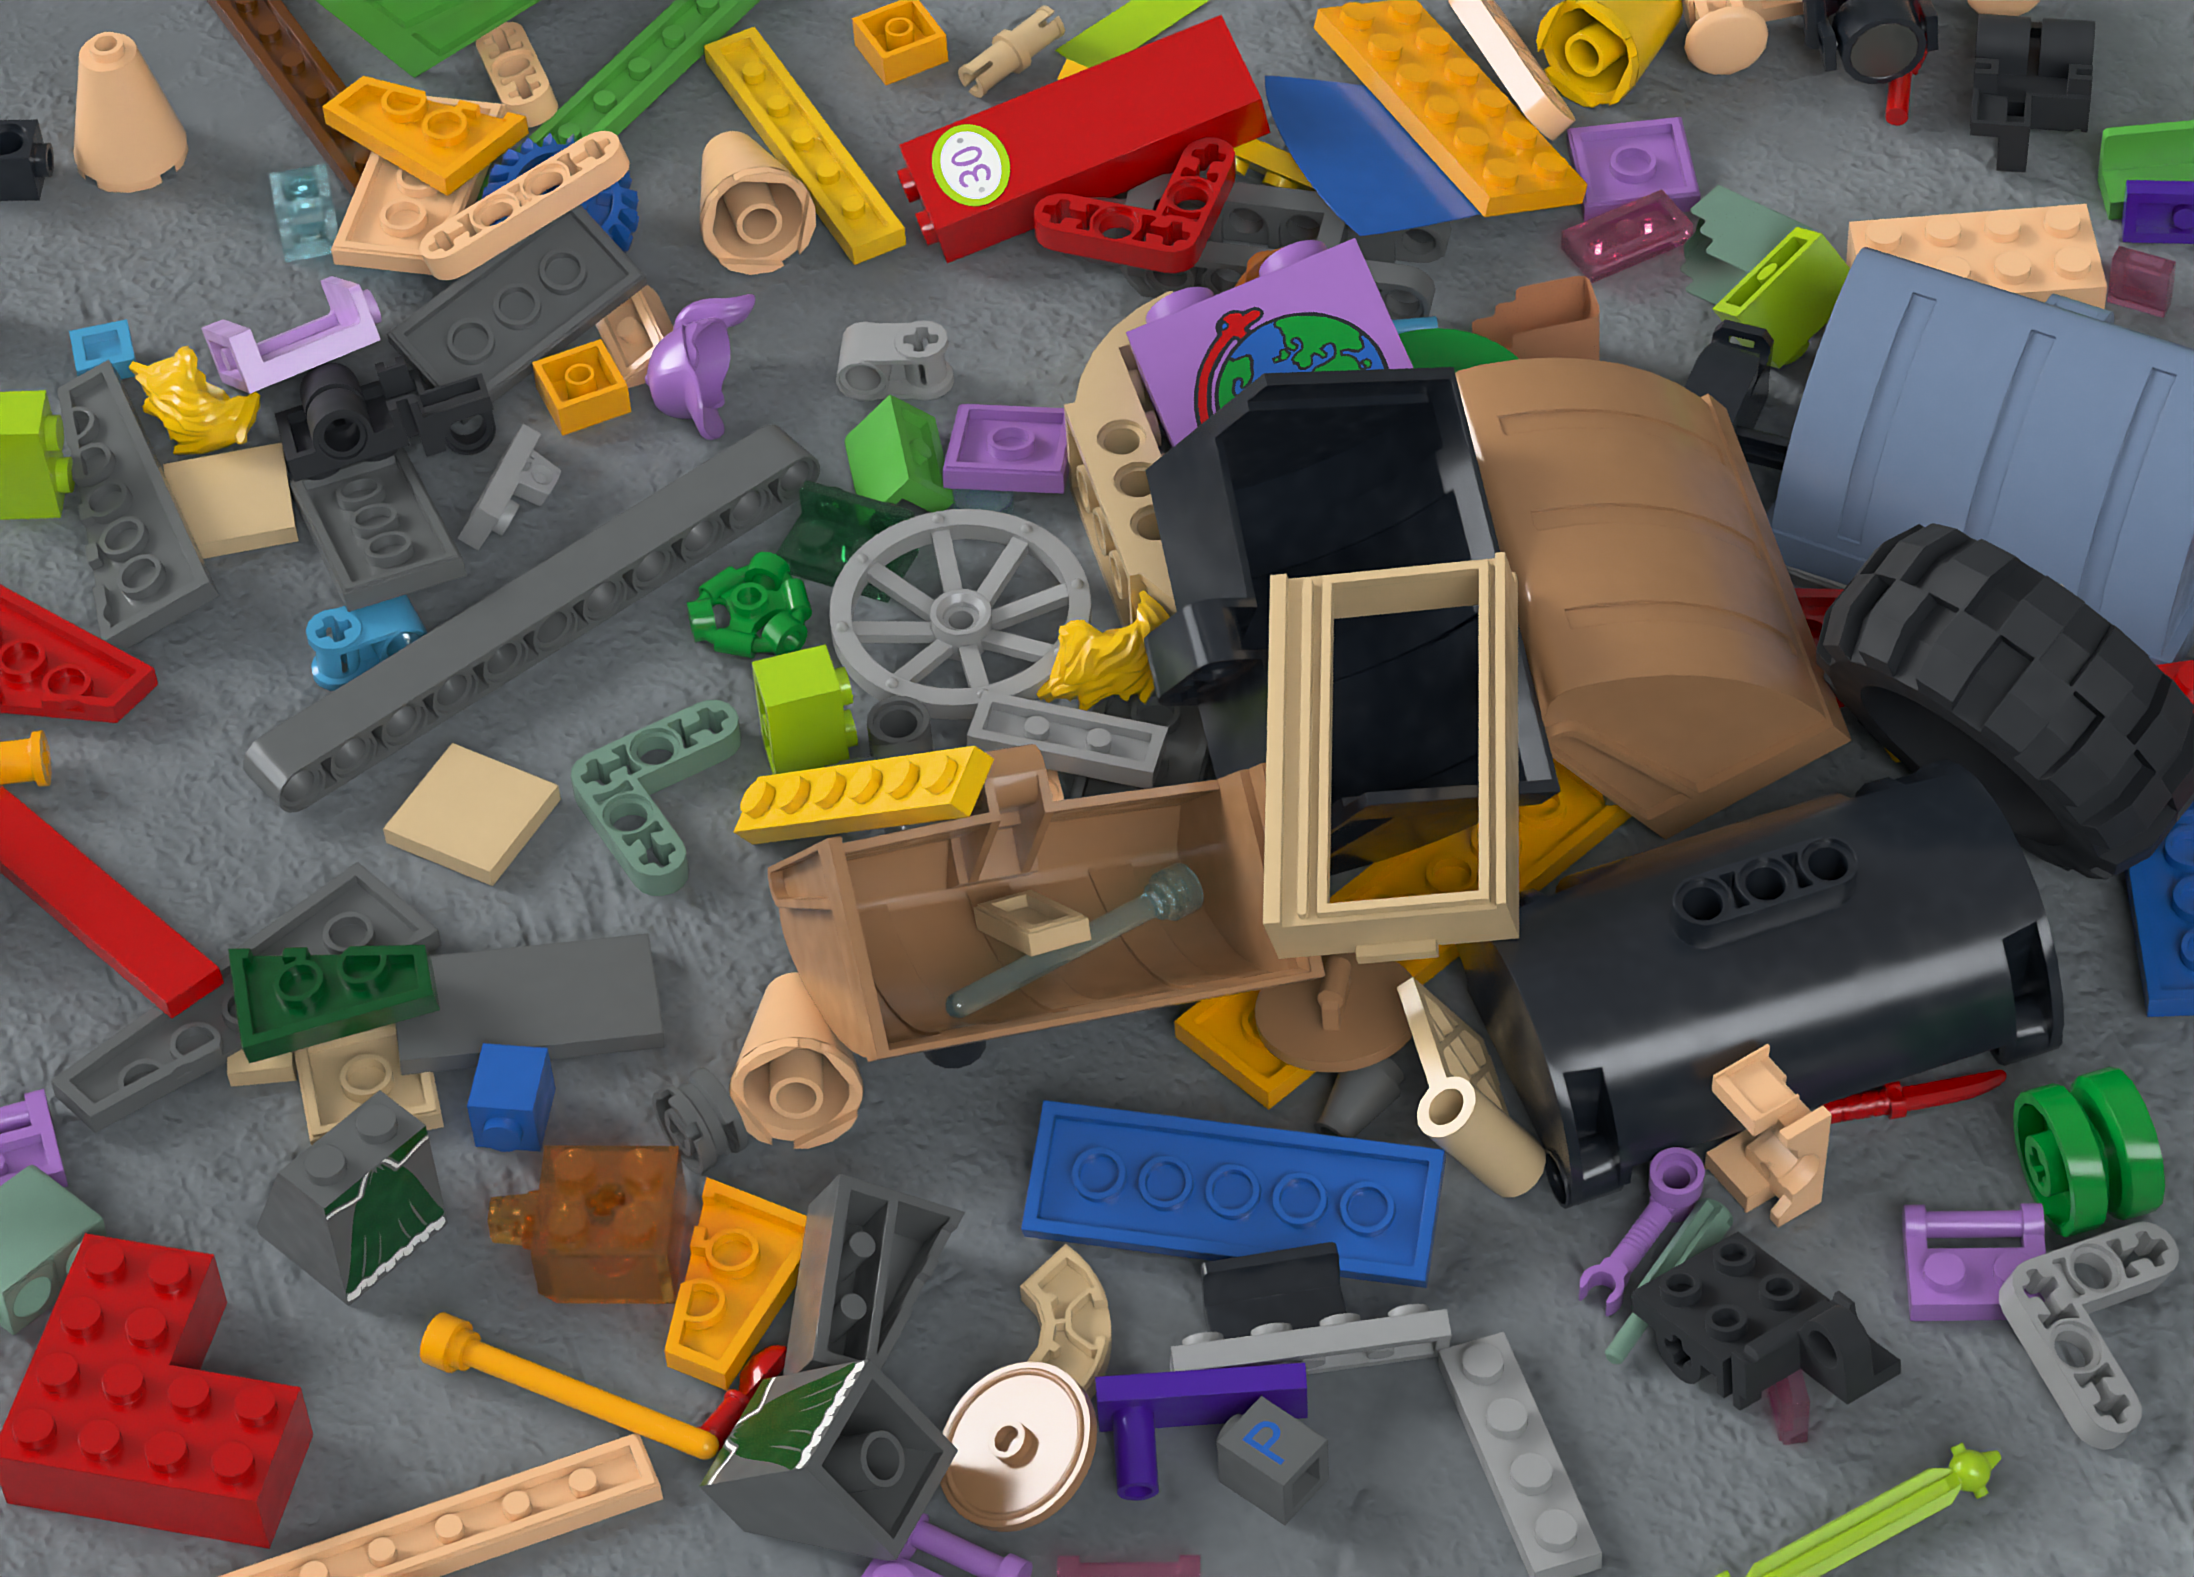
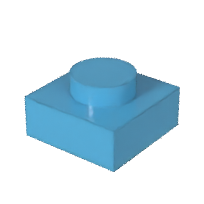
(103, 342)

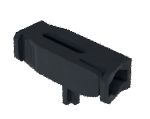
(1740, 382)

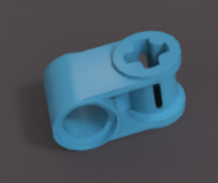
(360, 638)

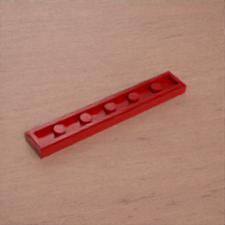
(101, 911)

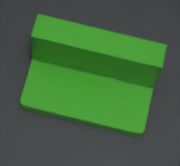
(2143, 153)
(898, 456)

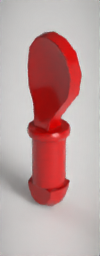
(762, 1365)

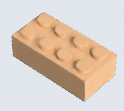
(2010, 249)

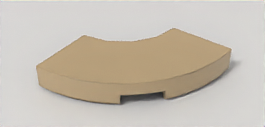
(1071, 1317)

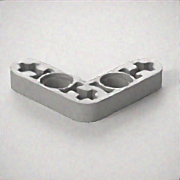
(2070, 1304)

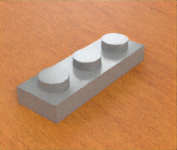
(1072, 738)

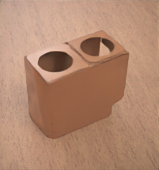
(1547, 321)

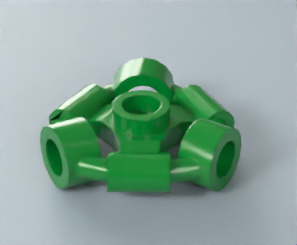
(766, 598)

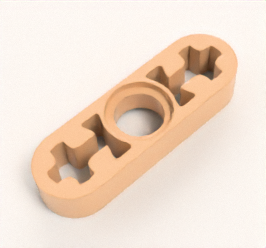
(517, 73)

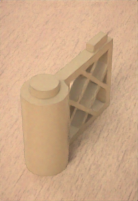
(1464, 1100)

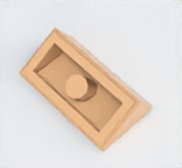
(634, 332)

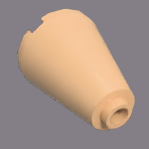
(123, 118)
(751, 206)
(795, 1072)

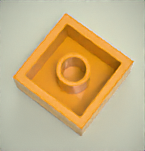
(900, 40)
(581, 387)

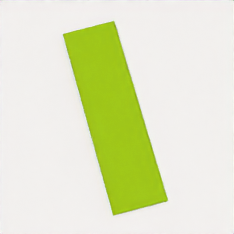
(1126, 29)

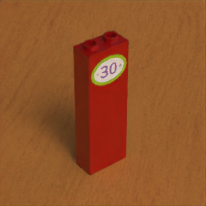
(1080, 137)

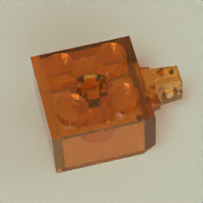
(600, 1223)

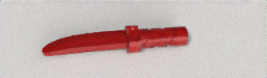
(1897, 1100)

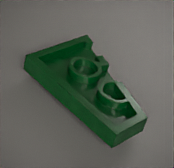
(320, 998)

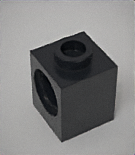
(23, 160)

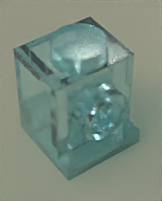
(304, 212)

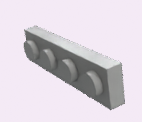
(1335, 1345)
(1519, 1458)

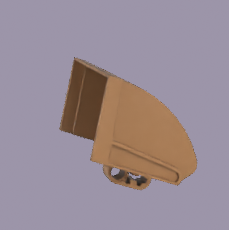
(1647, 587)
(893, 930)

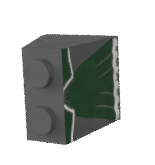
(357, 1199)
(831, 1462)

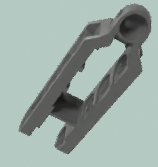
(1277, 229)

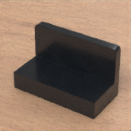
(1272, 1287)

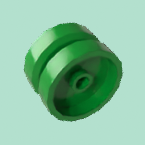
(2089, 1151)

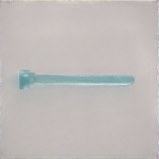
(1169, 895)

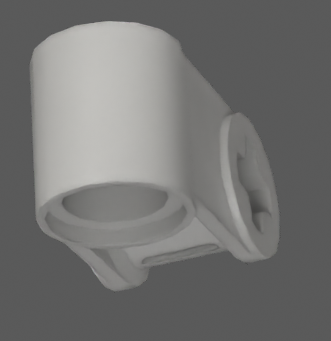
(892, 359)

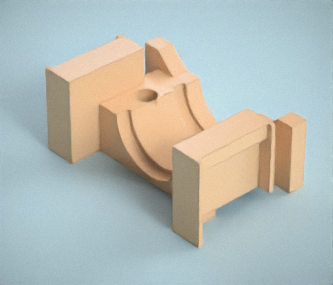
(1782, 1143)

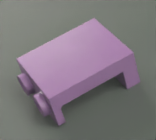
(258, 365)

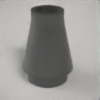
(1359, 1098)

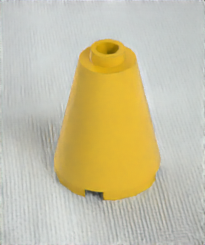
(1603, 45)

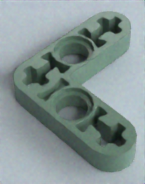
(630, 793)

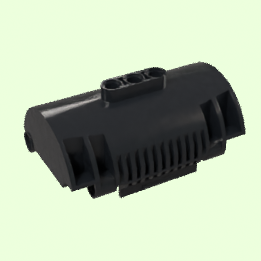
(1893, 968)

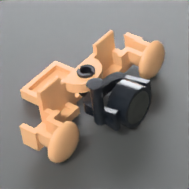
(1872, 36)

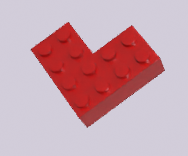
(129, 1423)

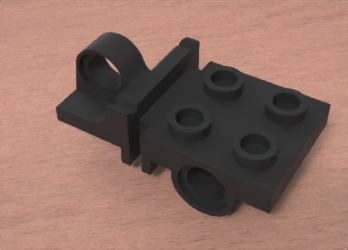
(2030, 80)
(372, 421)
(1757, 1323)

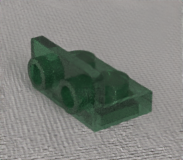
(833, 529)

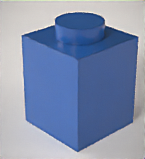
(511, 1097)

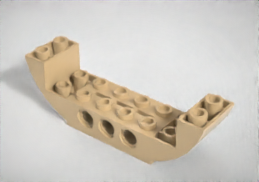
(1109, 447)

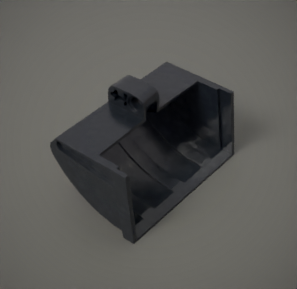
(1328, 482)

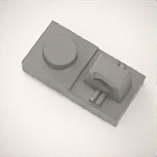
(518, 473)

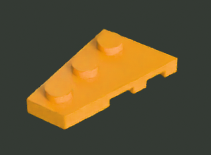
(423, 136)
(734, 1283)

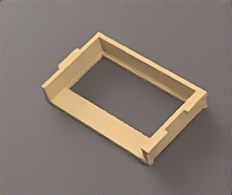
(1300, 766)

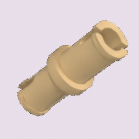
(1011, 51)

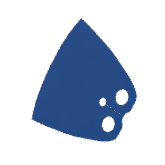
(1361, 157)

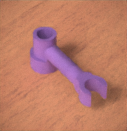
(1674, 1186)

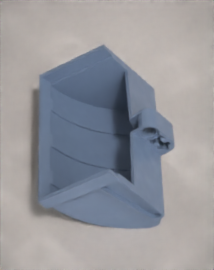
(2000, 424)

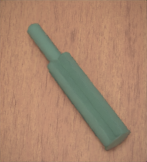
(1700, 1230)

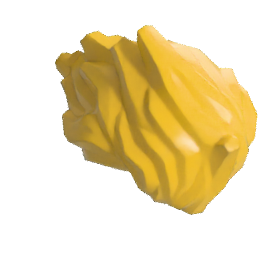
(191, 409)
(1105, 663)

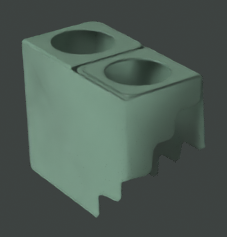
(1730, 241)
(38, 1243)

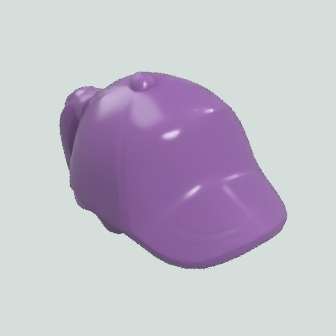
(693, 361)

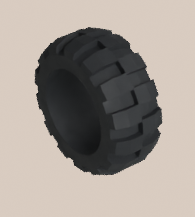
(2021, 684)

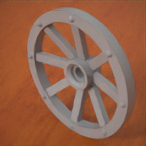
(960, 619)

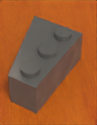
(862, 1271)

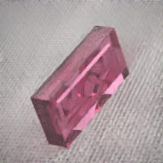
(1626, 236)

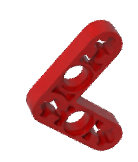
(1064, 219)

